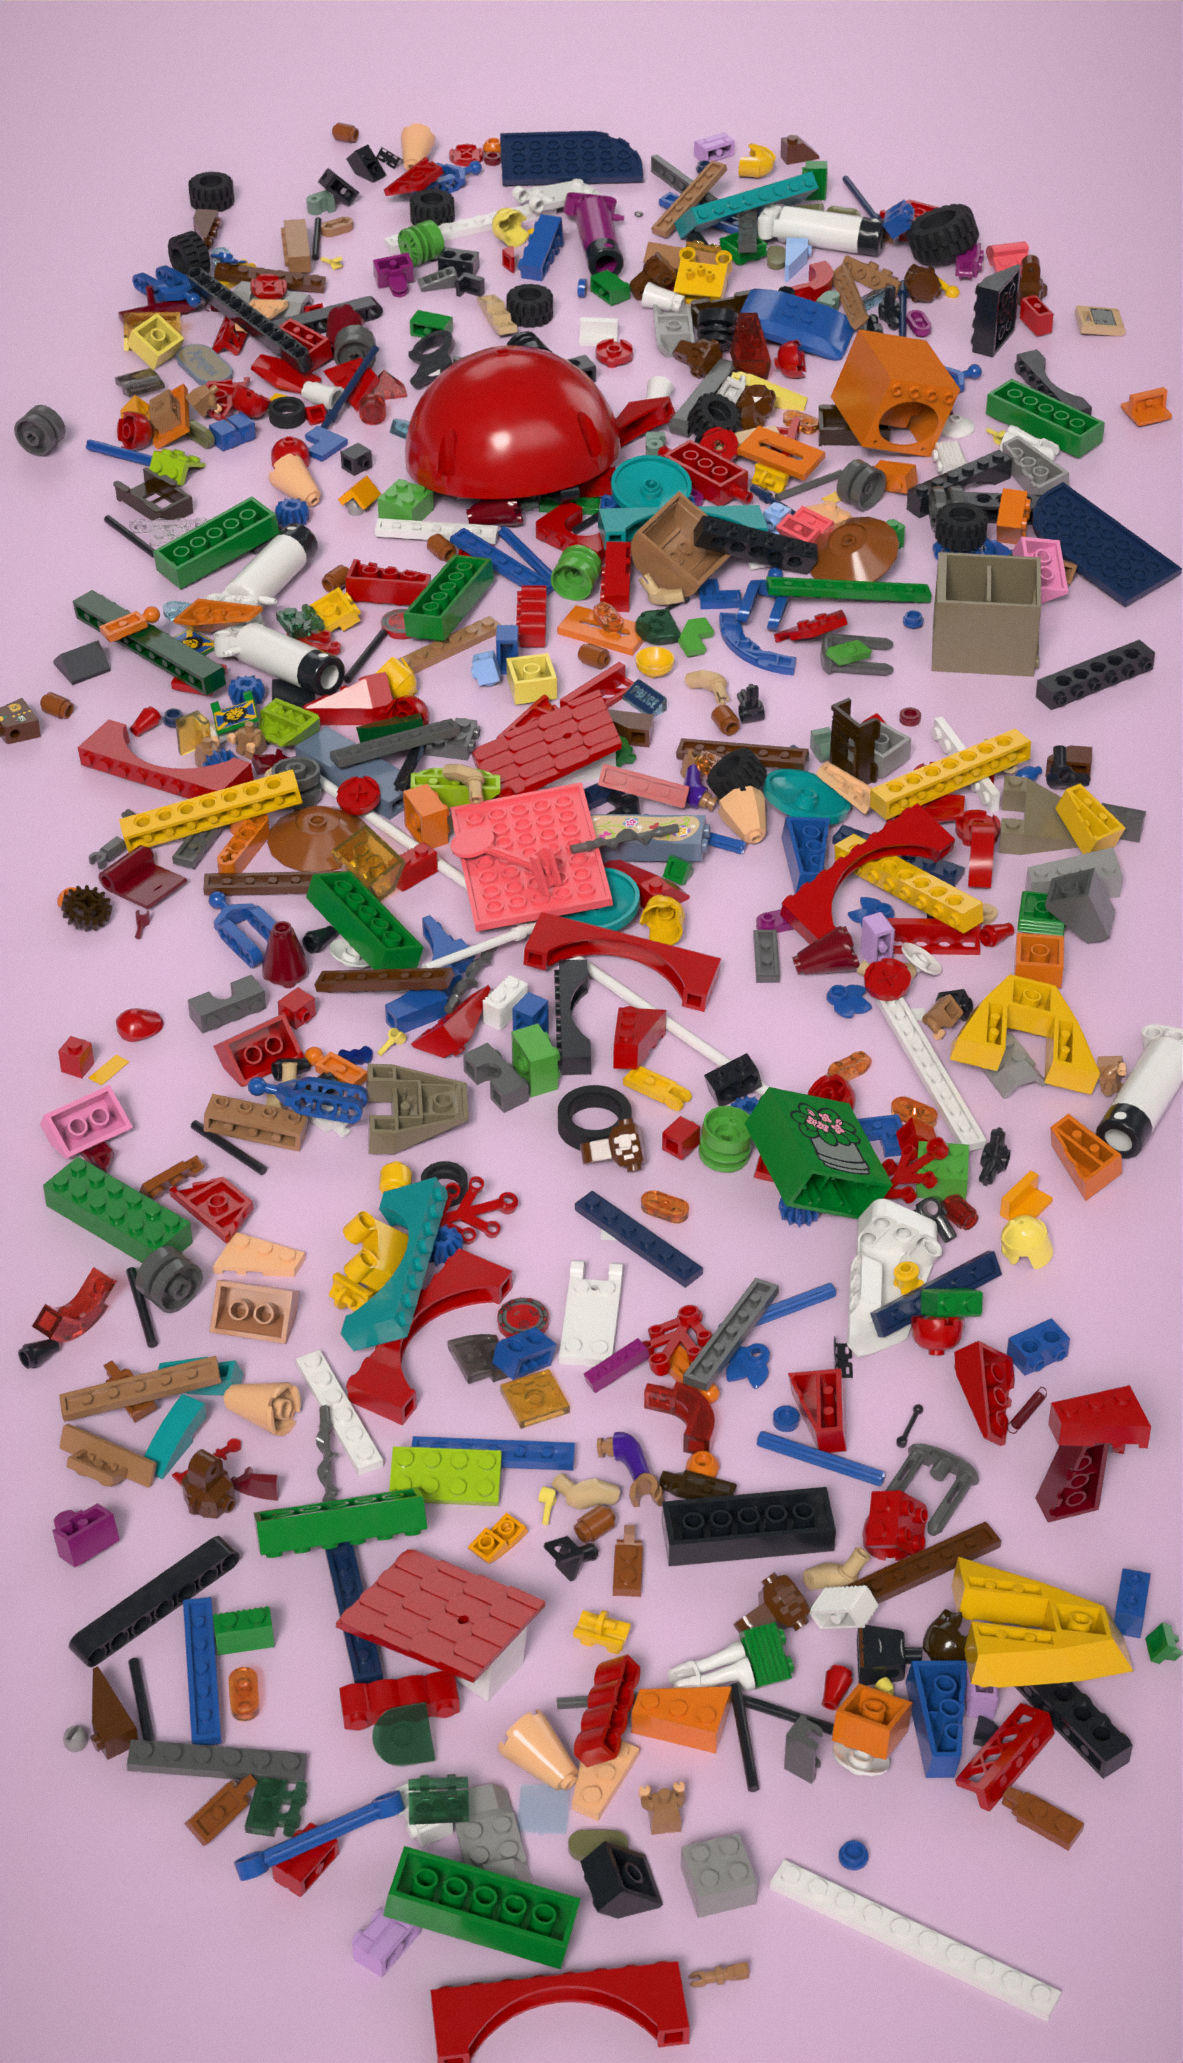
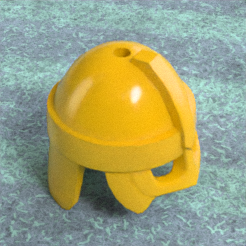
(758, 164)
(400, 677)
(664, 918)

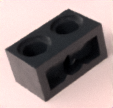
(460, 259)
(733, 1080)

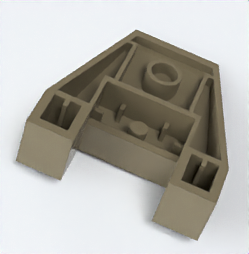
(1042, 826)
(419, 1106)

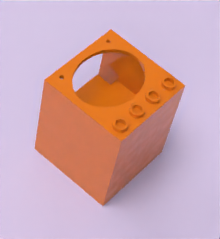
(896, 385)

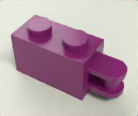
(970, 262)

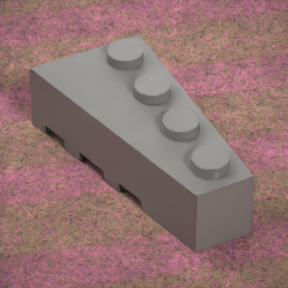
(1032, 468)
(1104, 862)

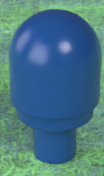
(1029, 772)

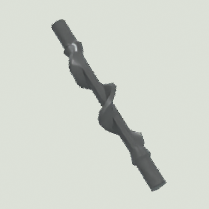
(624, 836)
(471, 972)
(323, 1443)

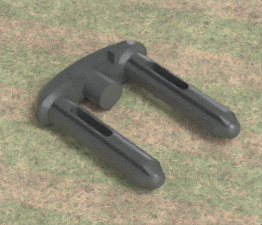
(859, 667)
(943, 1463)

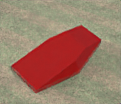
(281, 374)
(945, 808)

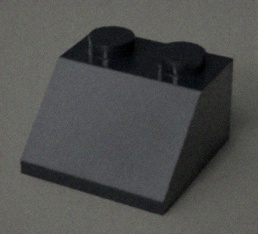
(620, 1881)

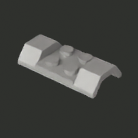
(295, 299)
(672, 327)
(1014, 1069)
(492, 1835)

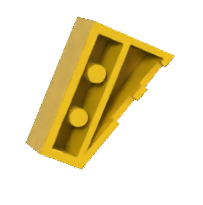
(1088, 820)

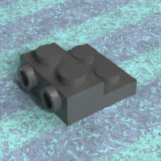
(459, 746)

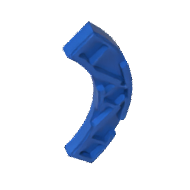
(749, 651)

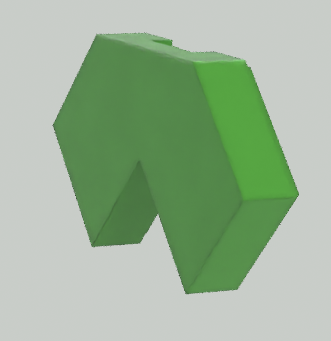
(692, 634)

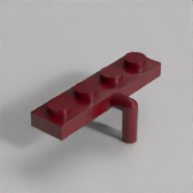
(167, 306)

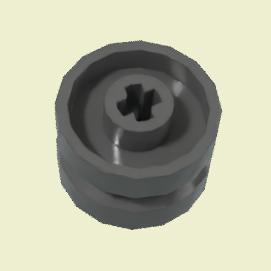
(353, 343)
(39, 430)
(861, 484)
(939, 497)
(307, 777)
(168, 1279)

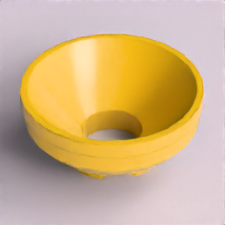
(654, 658)

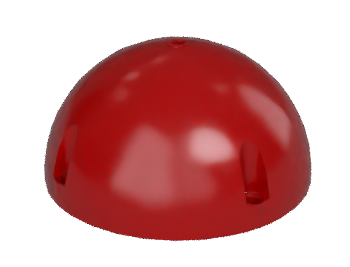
(510, 426)

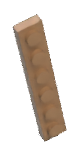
(689, 198)
(850, 296)
(454, 644)
(140, 1388)

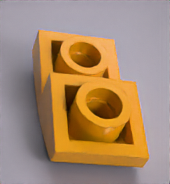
(499, 1539)

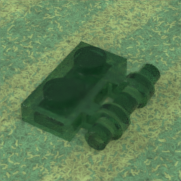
(300, 623)
(267, 1806)
(438, 1806)

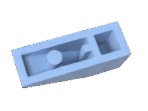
(796, 256)

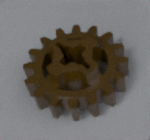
(86, 908)

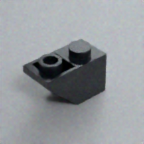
(366, 164)

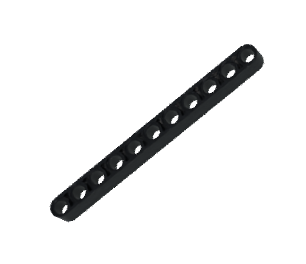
(250, 320)

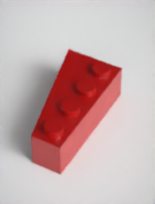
(384, 585)

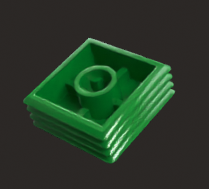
(730, 244)
(1035, 917)

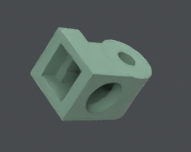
(320, 202)
(830, 298)
(654, 441)
(820, 743)

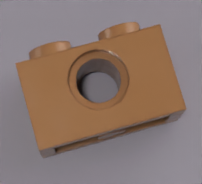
(164, 412)

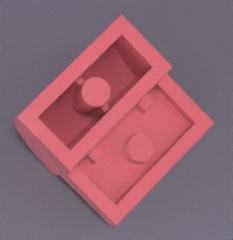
(1006, 255)
(804, 525)

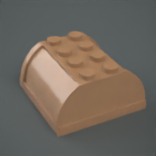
(667, 548)

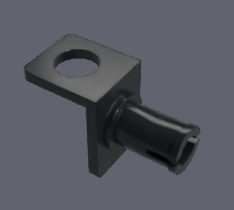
(570, 1555)

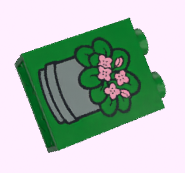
(817, 1153)

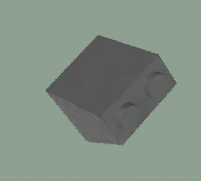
(1082, 905)

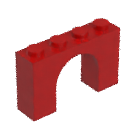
(557, 526)

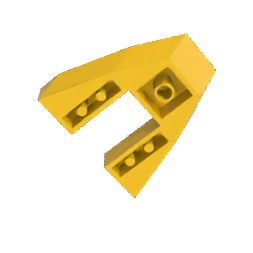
(1033, 1009)
(1075, 1638)

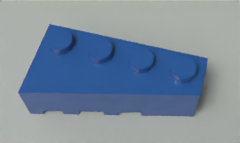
(542, 247)
(804, 847)
(937, 1713)

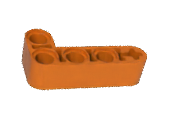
(244, 845)

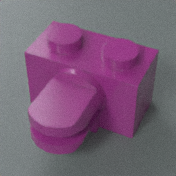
(394, 272)
(84, 1533)

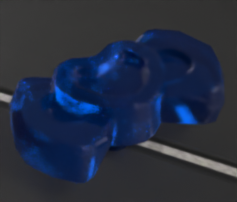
(356, 1056)

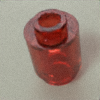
(960, 1212)

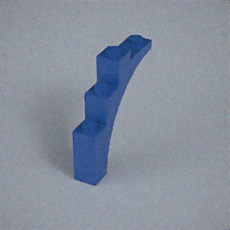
(427, 1005)

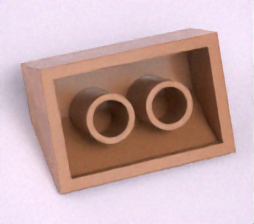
(253, 1311)

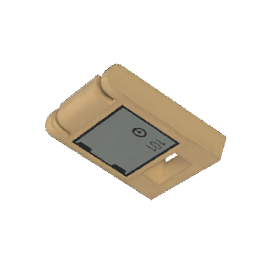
(1102, 321)

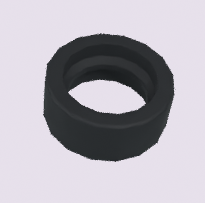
(286, 420)
(450, 1171)

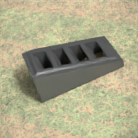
(439, 280)

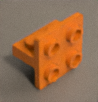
(1147, 407)

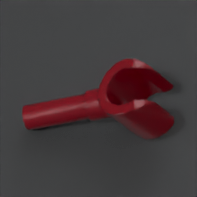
(141, 921)

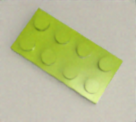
(448, 1474)

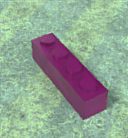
(616, 1365)

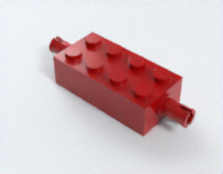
(710, 473)

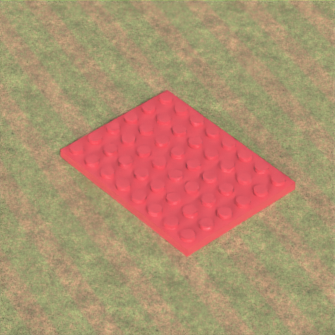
(522, 824)

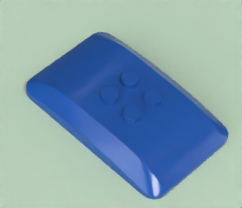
(790, 318)

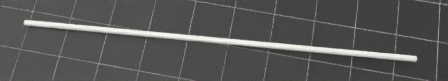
(593, 971)

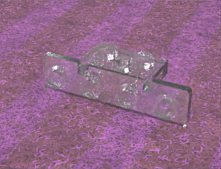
(163, 530)

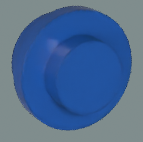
(913, 619)
(853, 1855)

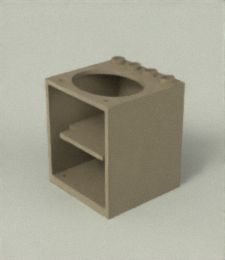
(986, 614)

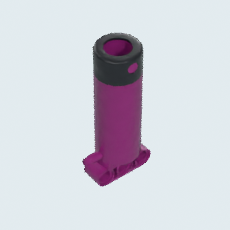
(596, 230)

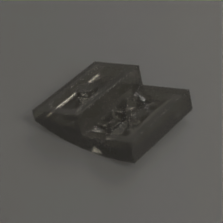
(139, 382)
(475, 1357)

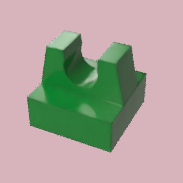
(625, 754)
(678, 870)
(1162, 1644)

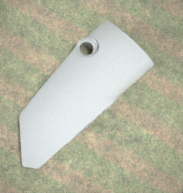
(884, 1239)

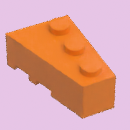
(1085, 1156)
(683, 1715)

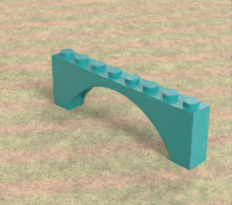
(786, 192)
(623, 523)
(392, 1308)

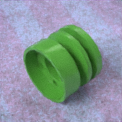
(421, 242)
(576, 572)
(725, 1139)

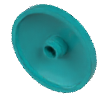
(648, 482)
(804, 795)
(624, 908)

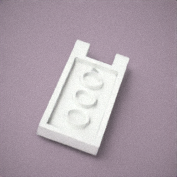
(552, 195)
(590, 1316)

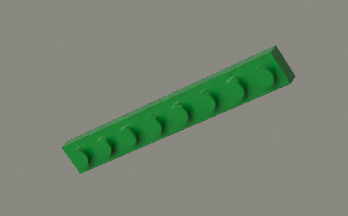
(847, 589)

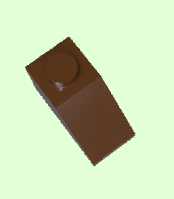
(796, 150)
(1077, 757)

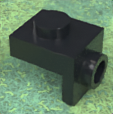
(470, 284)

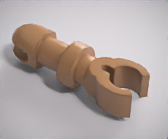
(731, 1973)

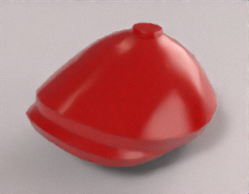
(138, 1024)

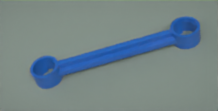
(259, 1862)

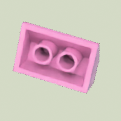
(1052, 566)
(85, 1122)

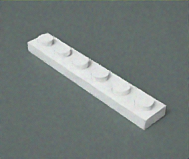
(425, 529)
(952, 744)
(343, 1417)

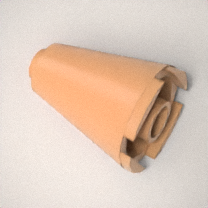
(416, 144)
(294, 479)
(265, 1405)
(539, 1751)

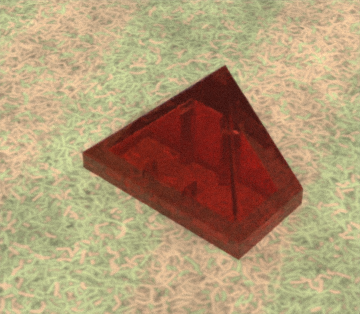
(389, 387)

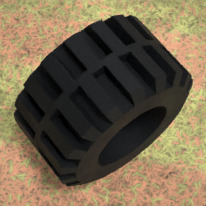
(211, 191)
(432, 205)
(188, 252)
(530, 305)
(713, 411)
(961, 526)
(736, 771)

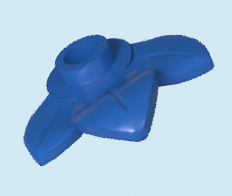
(227, 258)
(869, 907)
(848, 1000)
(744, 1365)

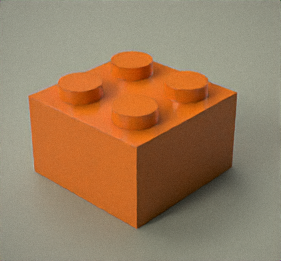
(1012, 516)
(426, 816)
(1039, 958)
(871, 1721)

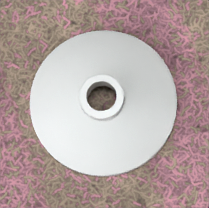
(958, 427)
(346, 954)
(921, 959)
(859, 1762)

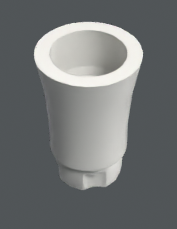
(663, 298)
(659, 387)
(321, 394)

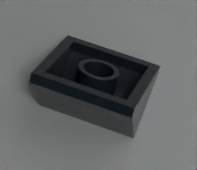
(82, 663)

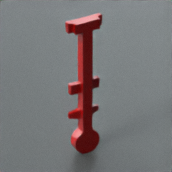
(233, 1445)

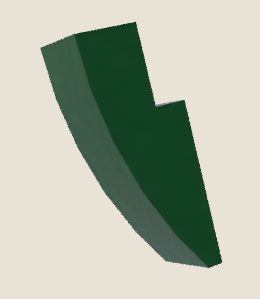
(388, 727)

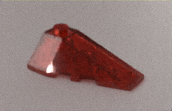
(749, 347)

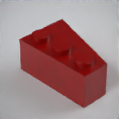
(616, 576)
(636, 1034)
(822, 1406)
(1100, 1418)

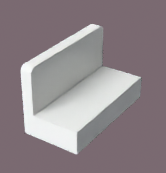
(597, 329)
(732, 388)

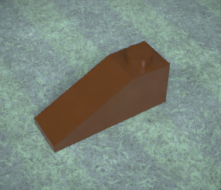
(110, 1721)

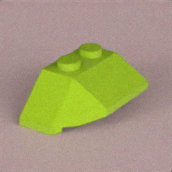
(287, 724)
(454, 792)

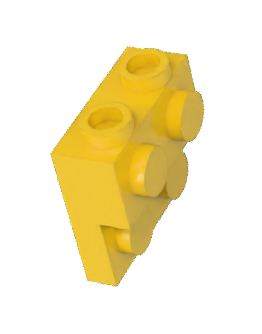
(337, 610)

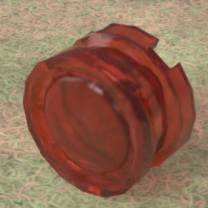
(372, 409)

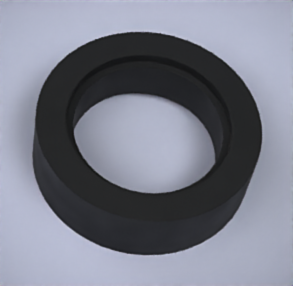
(589, 1097)

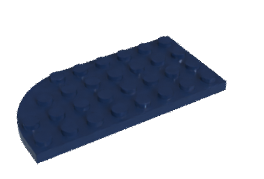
(566, 156)
(1101, 545)

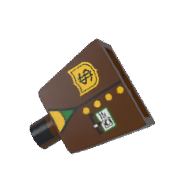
(18, 722)

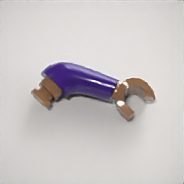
(698, 793)
(630, 1453)

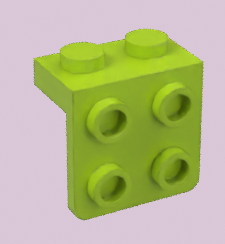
(174, 464)

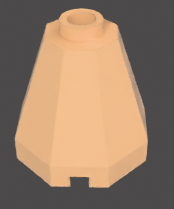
(745, 813)

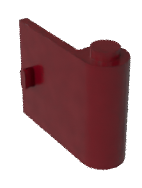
(139, 879)

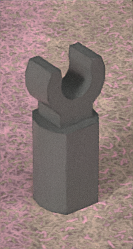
(108, 852)

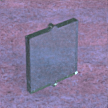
(543, 1809)

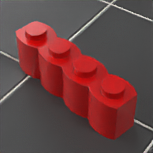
(531, 615)
(365, 1703)
(607, 1711)

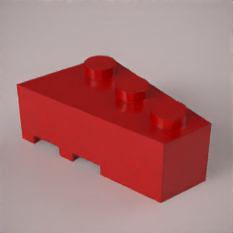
(317, 344)

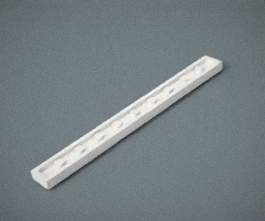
(470, 226)
(932, 1073)
(916, 1940)

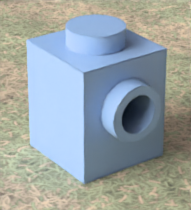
(774, 515)
(486, 668)

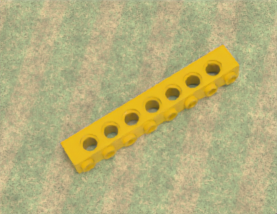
(950, 773)
(211, 810)
(917, 888)

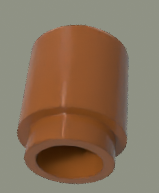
(345, 132)
(441, 547)
(335, 578)
(594, 656)
(56, 705)
(725, 720)
(594, 1524)

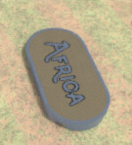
(203, 364)

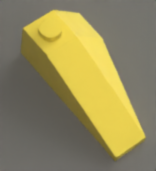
(784, 398)

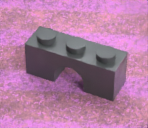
(212, 1013)
(506, 1085)

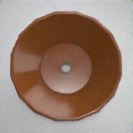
(855, 550)
(309, 835)

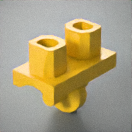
(770, 478)
(349, 1293)
(602, 1630)

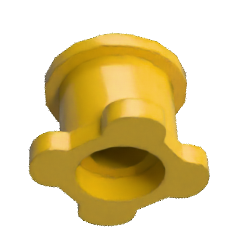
(907, 1277)

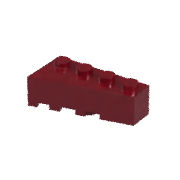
(1073, 1481)

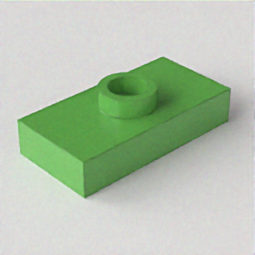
(848, 652)

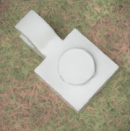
(327, 1125)

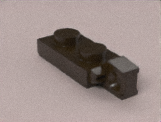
(695, 1485)

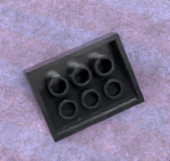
(995, 311)

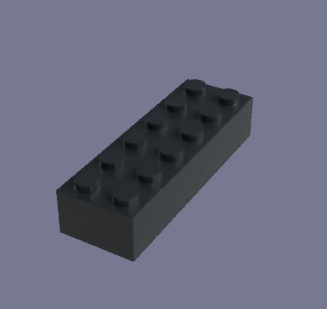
(748, 1526)

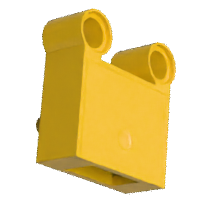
(702, 279)
(380, 1252)

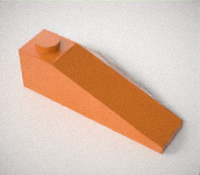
(214, 615)

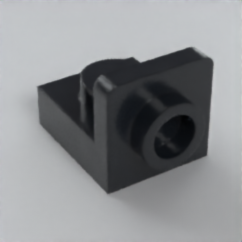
(962, 1000)

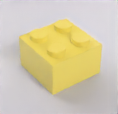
(155, 341)
(531, 678)

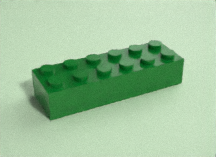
(1045, 417)
(216, 542)
(448, 597)
(363, 921)
(115, 1211)
(340, 1521)
(481, 1907)

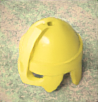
(507, 227)
(1029, 1238)

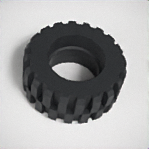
(942, 233)

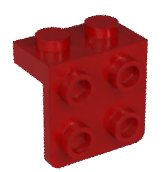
(896, 1522)

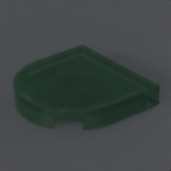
(657, 627)
(404, 1736)

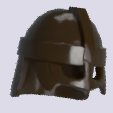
(944, 1640)

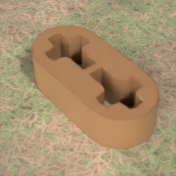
(337, 227)

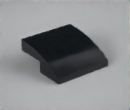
(291, 693)

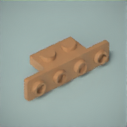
(871, 275)
(104, 1459)

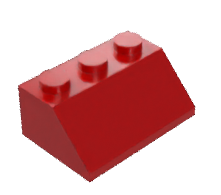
(255, 1049)

